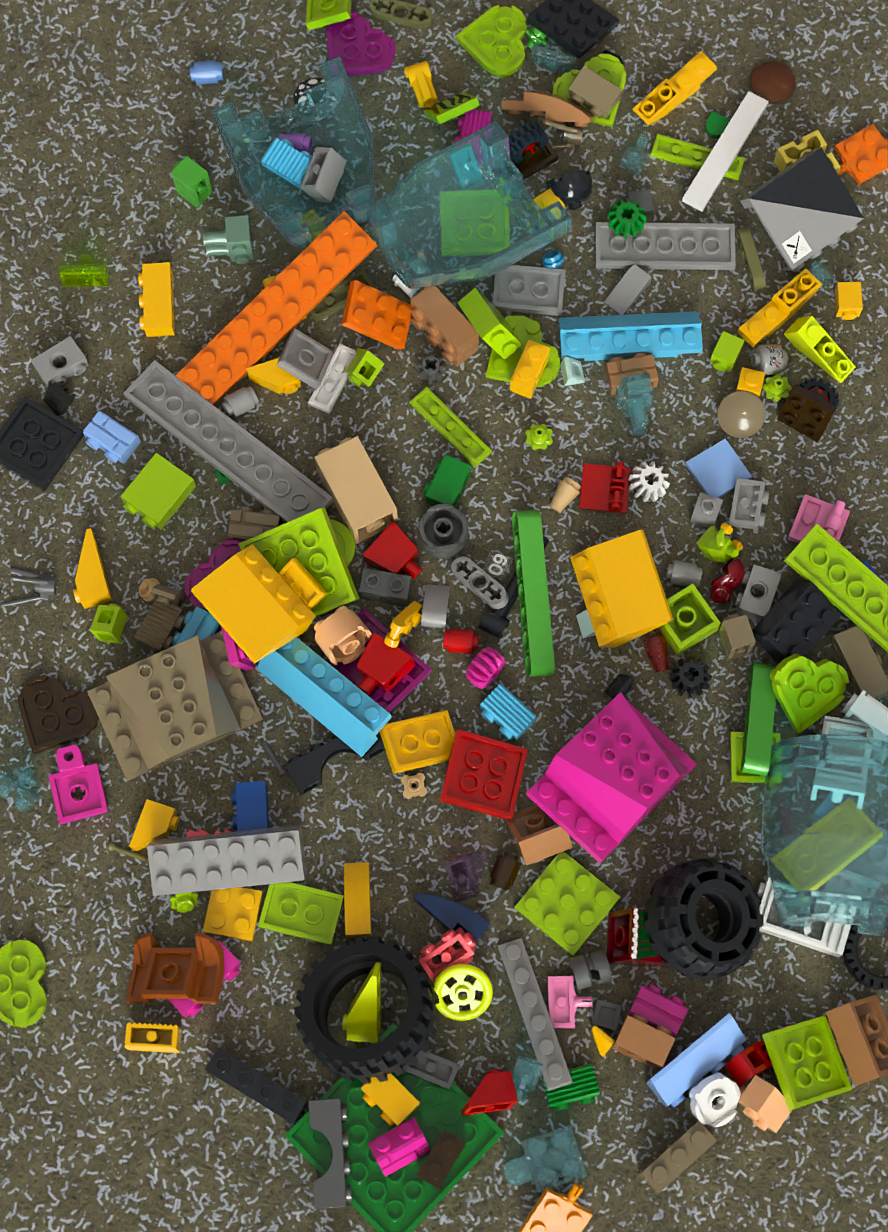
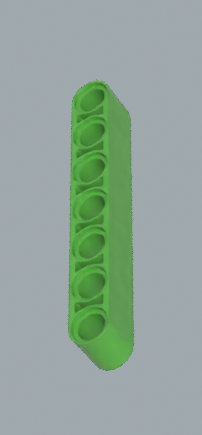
(533, 593)

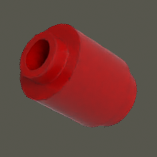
(460, 641)

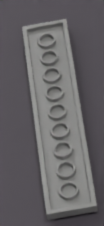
(225, 444)

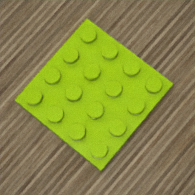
(317, 549)

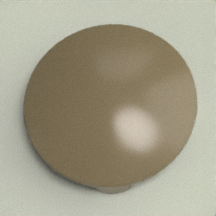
(741, 414)

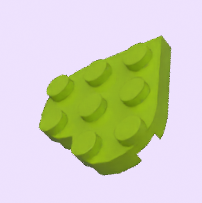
(496, 40)
(606, 67)
(525, 330)
(808, 688)
(21, 994)

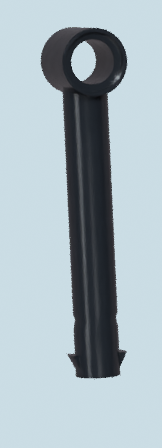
(495, 621)

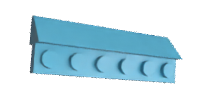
(630, 334)
(325, 694)

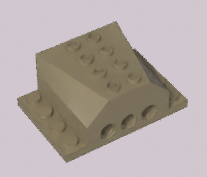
(173, 704)

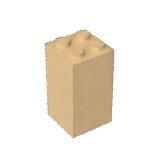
(356, 489)

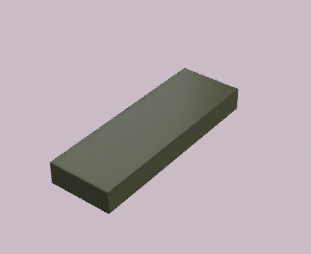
(337, 297)

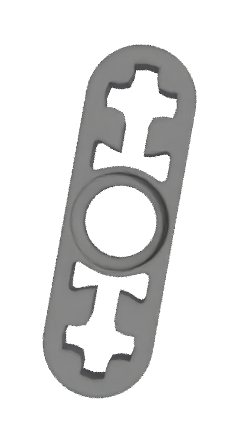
(482, 592)

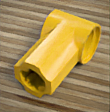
(421, 82)

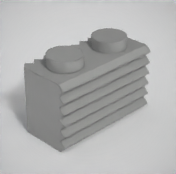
(323, 174)

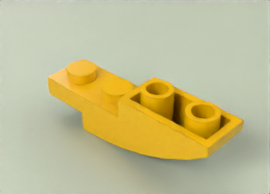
(675, 90)
(780, 308)

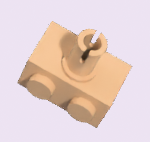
(764, 1104)

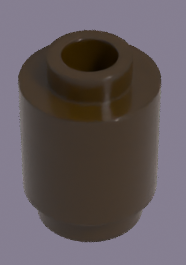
(505, 871)

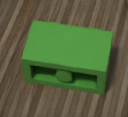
(191, 181)

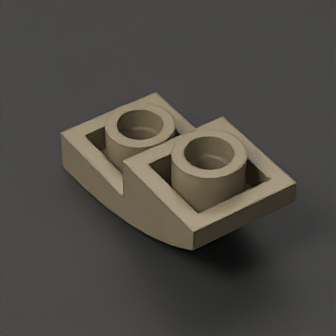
(166, 595)

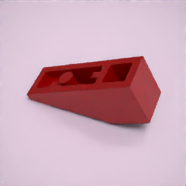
(749, 1063)

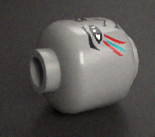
(769, 359)

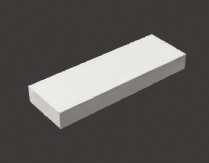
(333, 380)

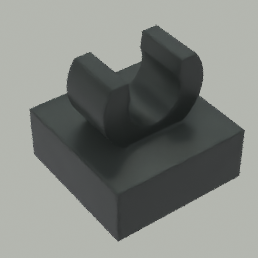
(58, 399)

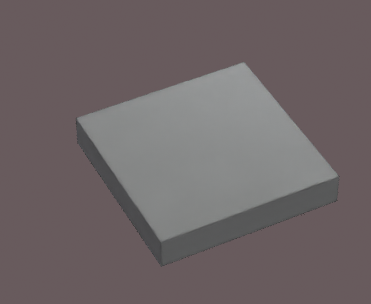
(305, 358)

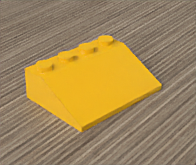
(621, 589)
(253, 604)

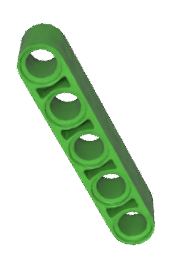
(758, 721)

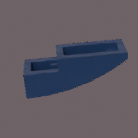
(453, 914)

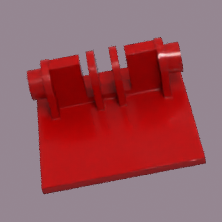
(605, 487)

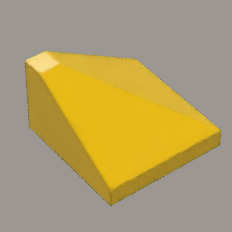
(601, 1040)

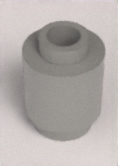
(240, 401)
(684, 573)

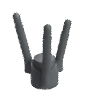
(43, 583)

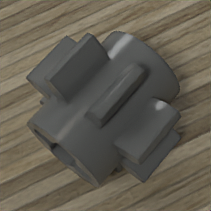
(430, 374)

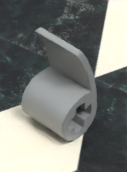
(435, 606)

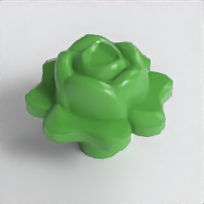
(535, 37)

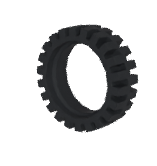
(856, 968)

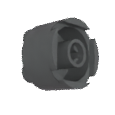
(456, 528)

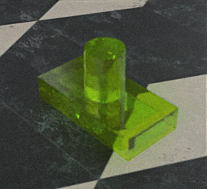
(84, 273)

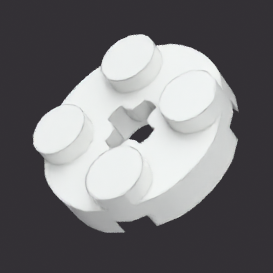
(706, 1091)

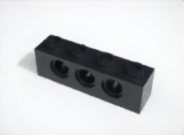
(256, 1086)

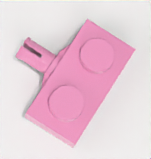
(564, 1001)

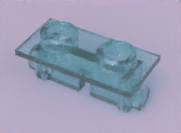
(525, 1076)

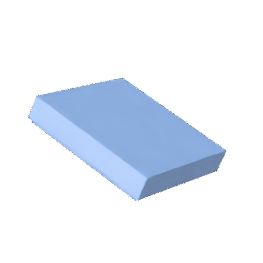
(717, 469)

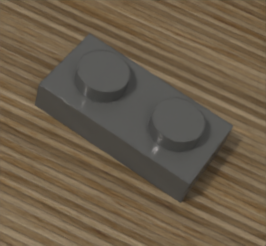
(433, 1069)

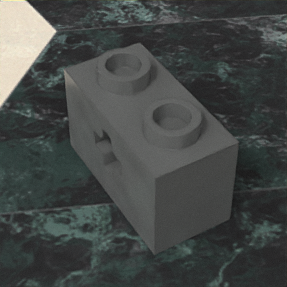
(385, 587)

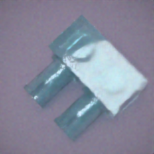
(635, 399)

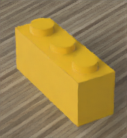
(157, 299)

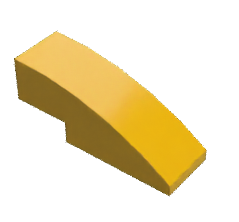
(357, 900)

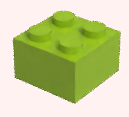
(691, 620)

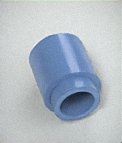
(206, 72)

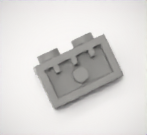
(748, 504)

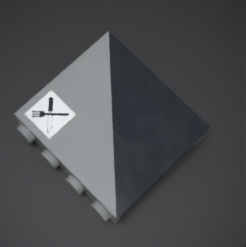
(804, 208)

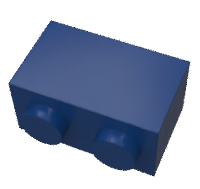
(251, 806)

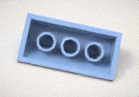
(696, 1061)

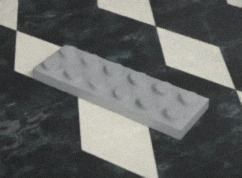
(667, 247)

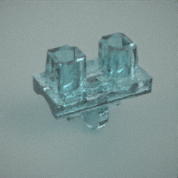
(22, 784)

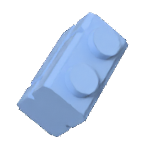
(111, 438)

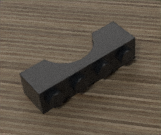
(307, 769)

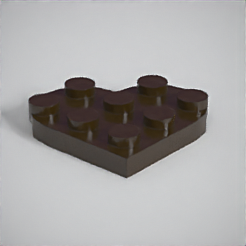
(54, 714)

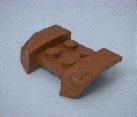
(176, 972)

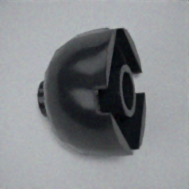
(572, 188)

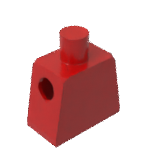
(393, 553)
(382, 665)

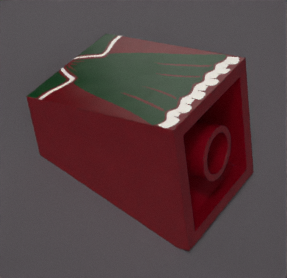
(629, 941)

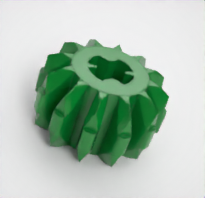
(626, 210)

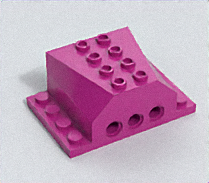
(610, 777)

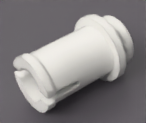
(410, 292)

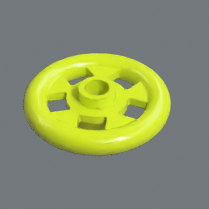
(477, 1006)

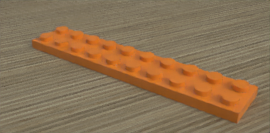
(278, 309)

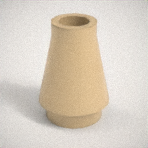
(565, 493)

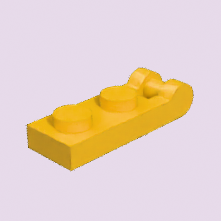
(403, 624)

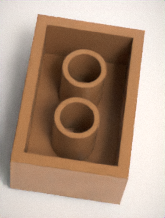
(444, 325)

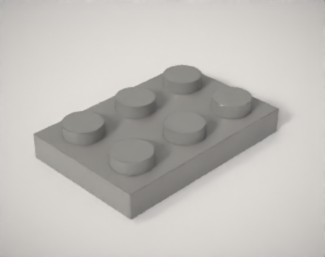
(529, 290)

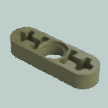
(408, 7)
(750, 255)

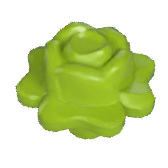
(777, 387)
(539, 437)
(184, 901)

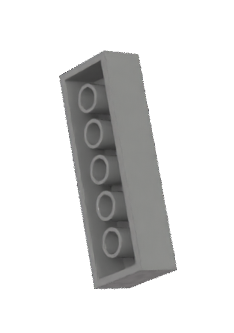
(227, 860)

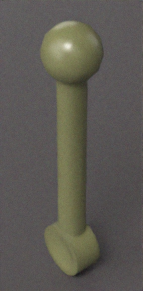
(111, 846)

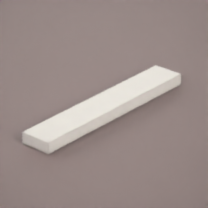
(725, 151)

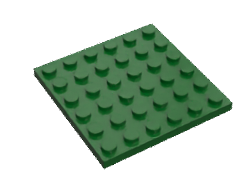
(401, 1197)

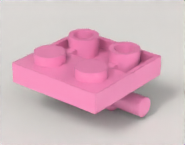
(815, 511)

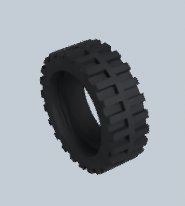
(338, 970)

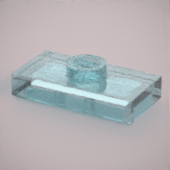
(552, 59)

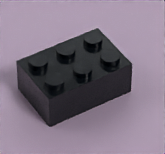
(795, 622)

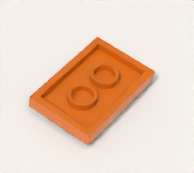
(377, 315)

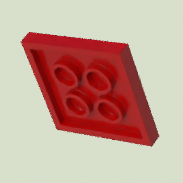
(483, 775)

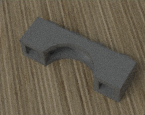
(331, 1188)

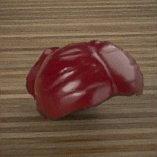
(732, 576)

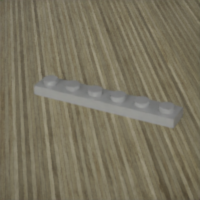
(534, 1014)

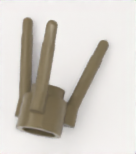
(571, 134)

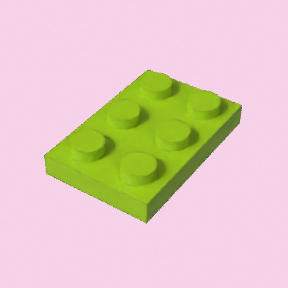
(301, 912)

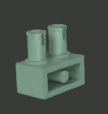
(232, 241)

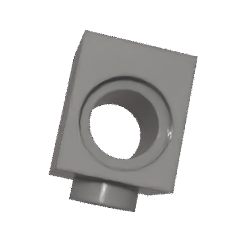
(706, 510)

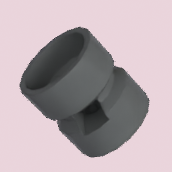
(590, 969)

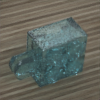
(547, 1161)

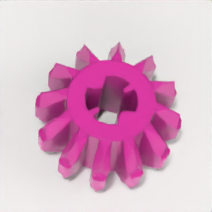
(485, 667)

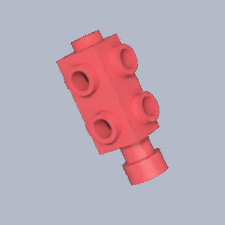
(449, 953)

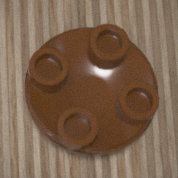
(773, 82)

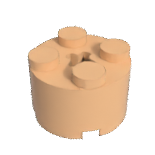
(342, 636)

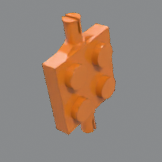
(863, 154)

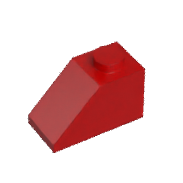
(492, 1094)

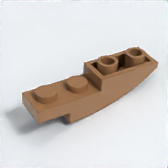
(556, 108)

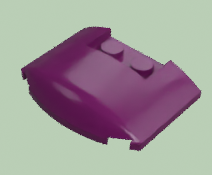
(390, 699)

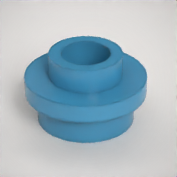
(553, 259)

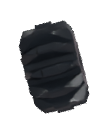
(681, 671)

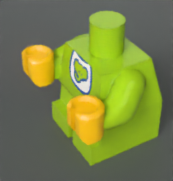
(717, 545)

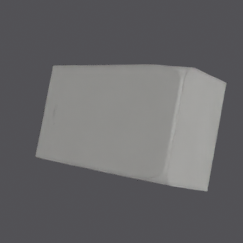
(628, 289)

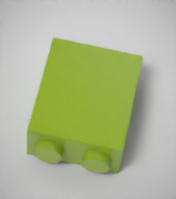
(489, 323)
(157, 492)

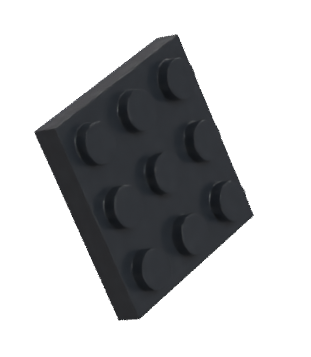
(573, 23)
(36, 443)

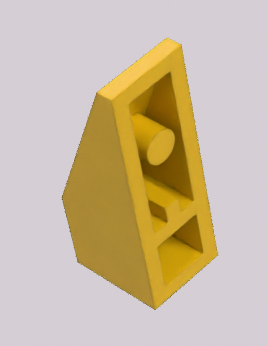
(90, 576)

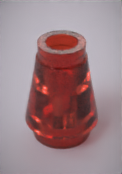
(657, 653)

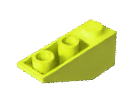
(819, 347)

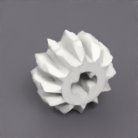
(640, 484)

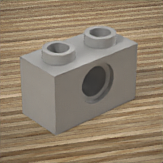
(64, 351)
(764, 581)

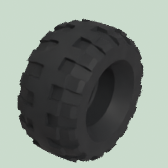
(674, 922)

